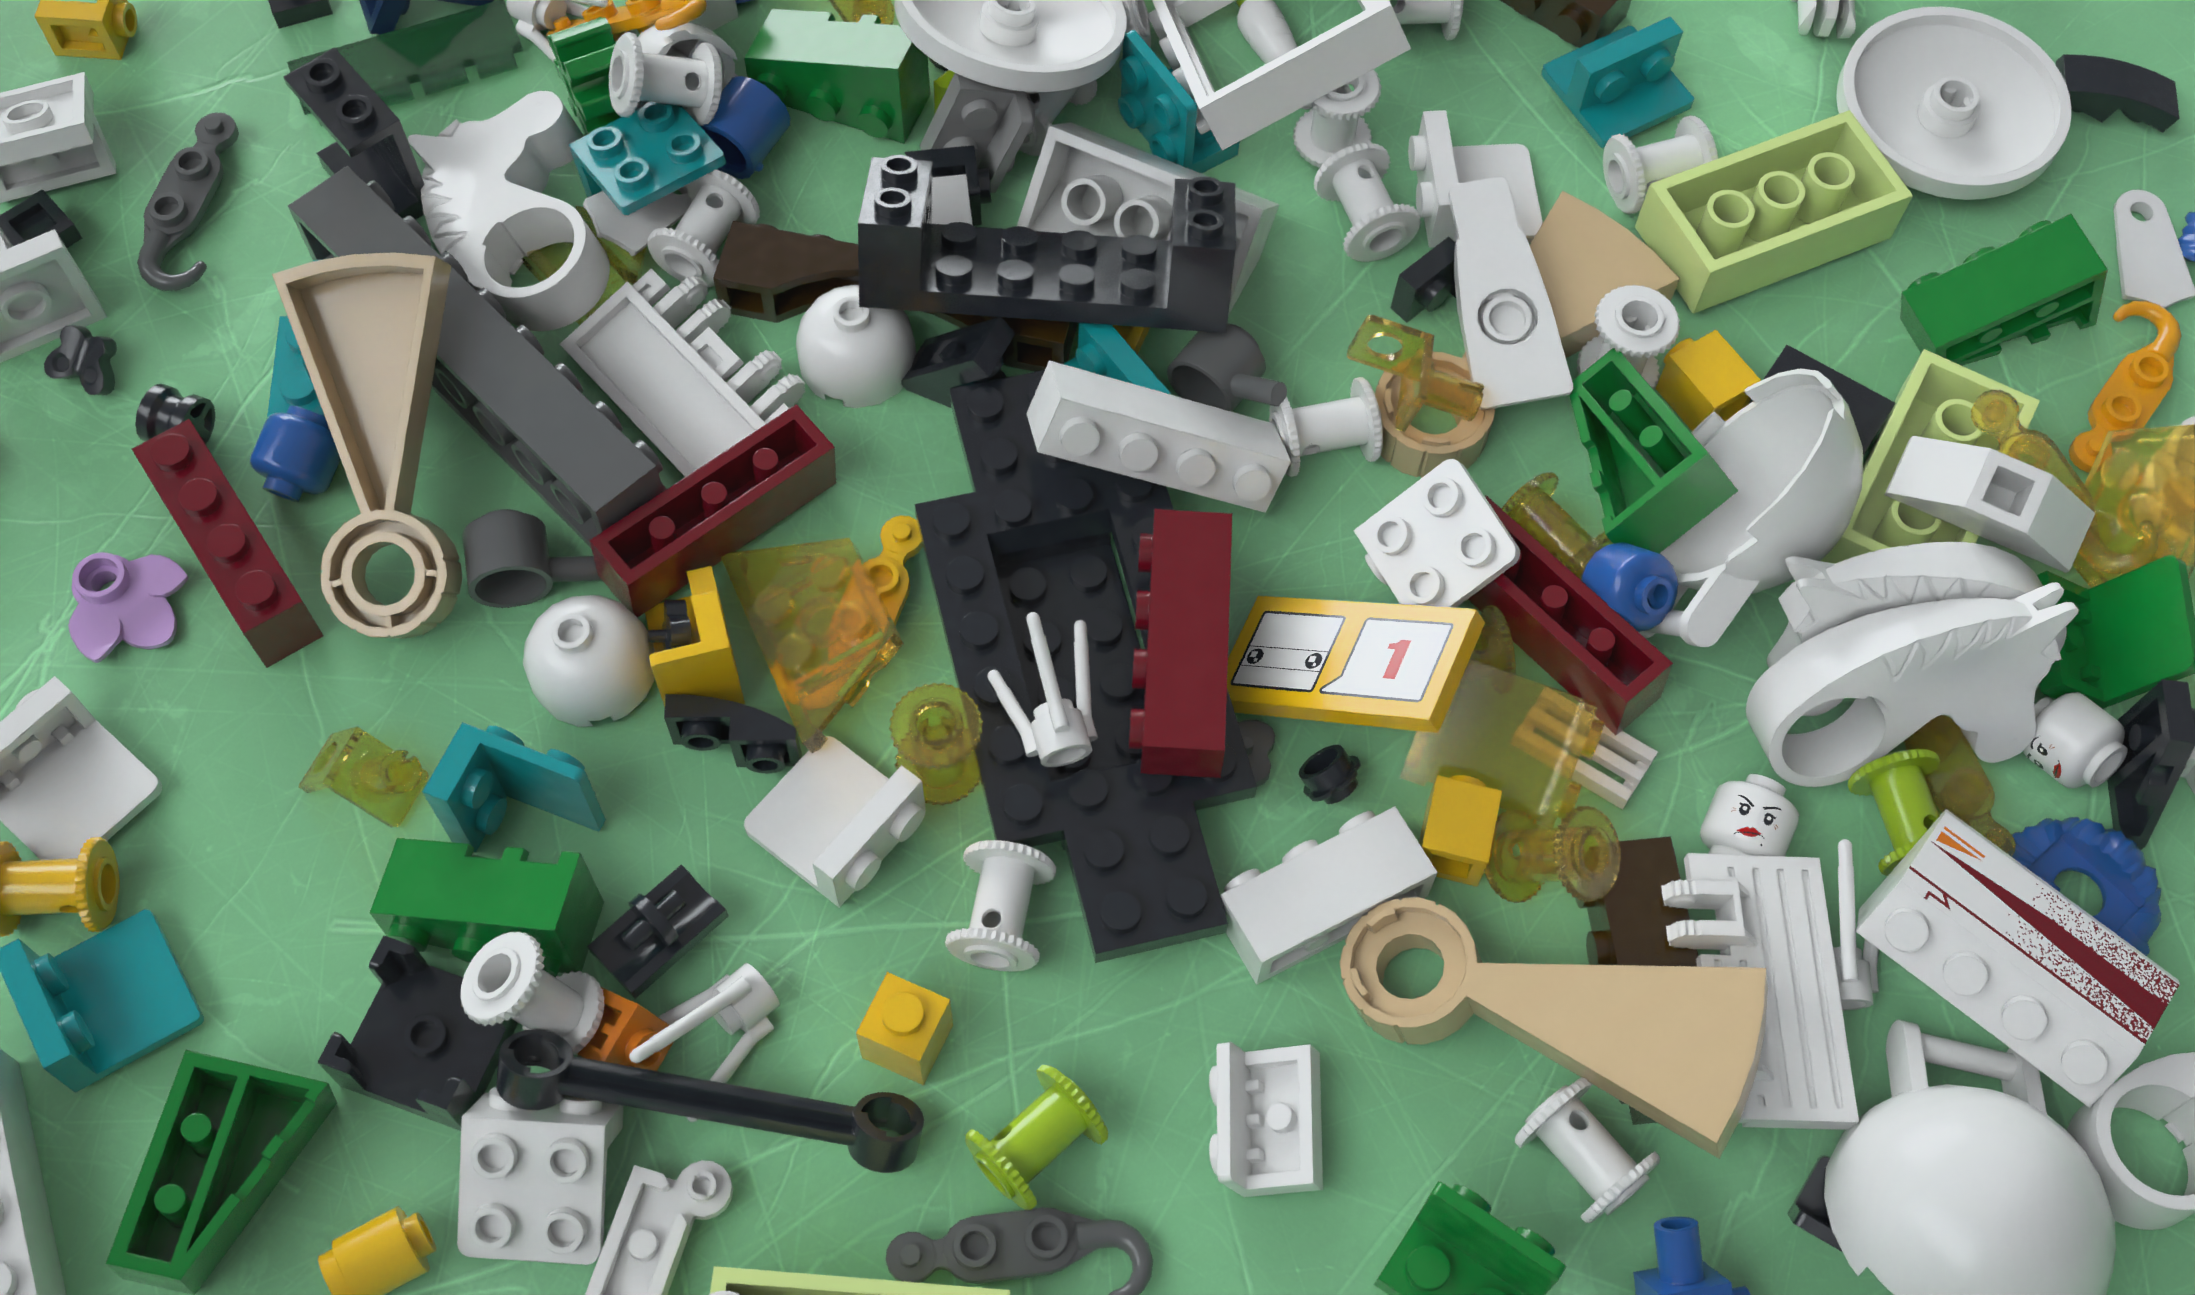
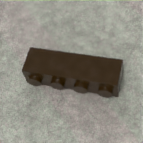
(1632, 917)

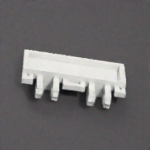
(676, 379)
(1776, 919)

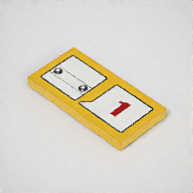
(1351, 661)

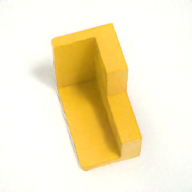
(707, 663)

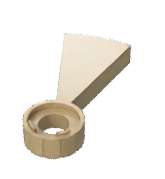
(1580, 261)
(371, 353)
(1655, 1037)

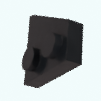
(2158, 746)

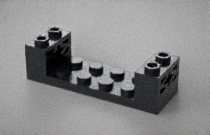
(1045, 274)

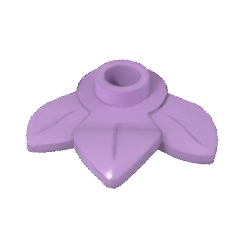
(129, 609)

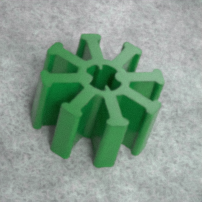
(583, 65)

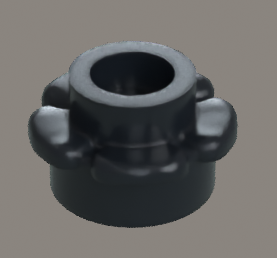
(1330, 774)

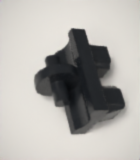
(657, 931)

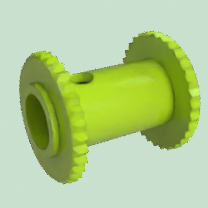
(1901, 798)
(1036, 1136)

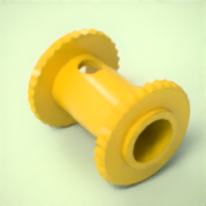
(57, 886)

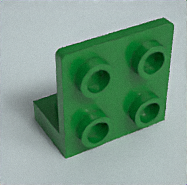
(1467, 1251)

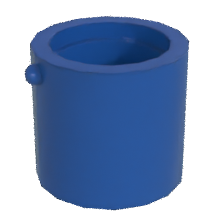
(747, 125)

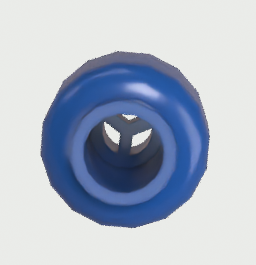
(295, 454)
(1633, 583)

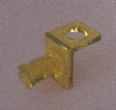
(1419, 379)
(367, 775)

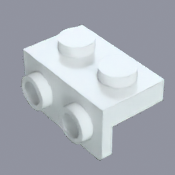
(1267, 1120)

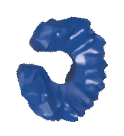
(2109, 860)

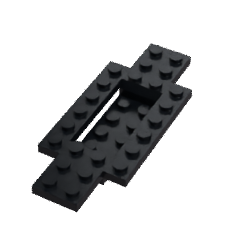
(1042, 544)

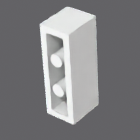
(1323, 891)

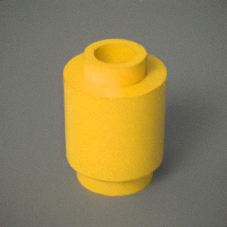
(378, 1255)

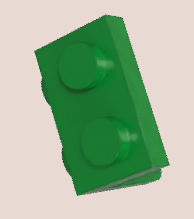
(2125, 634)

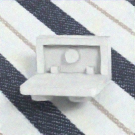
(1442, 166)
(1438, 540)
(66, 775)
(836, 819)
(535, 1179)

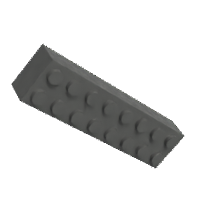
(497, 373)

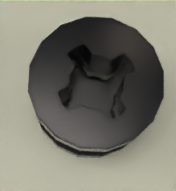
(165, 408)

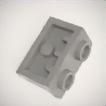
(984, 117)

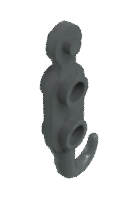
(183, 200)
(1018, 1247)

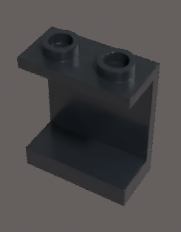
(364, 129)

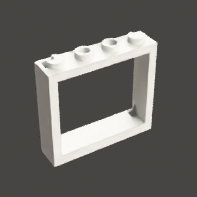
(1286, 81)

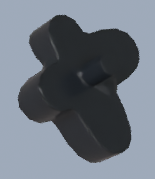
(83, 357)
(675, 628)

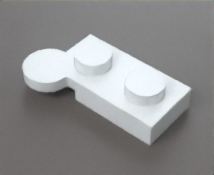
(654, 1227)

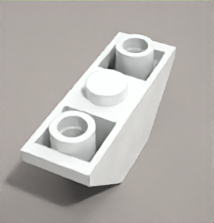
(1993, 498)

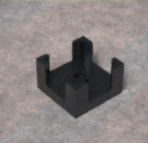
(417, 1041)

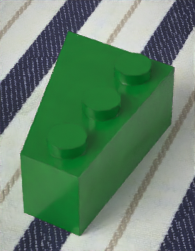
(842, 71)
(2007, 293)
(1643, 459)
(464, 900)
(212, 1165)

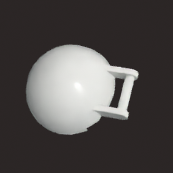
(1797, 489)
(1968, 1183)

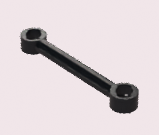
(708, 1100)

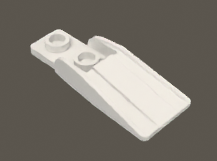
(1503, 300)

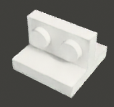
(50, 138)
(41, 294)

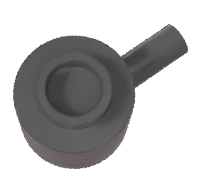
(1223, 371)
(511, 560)

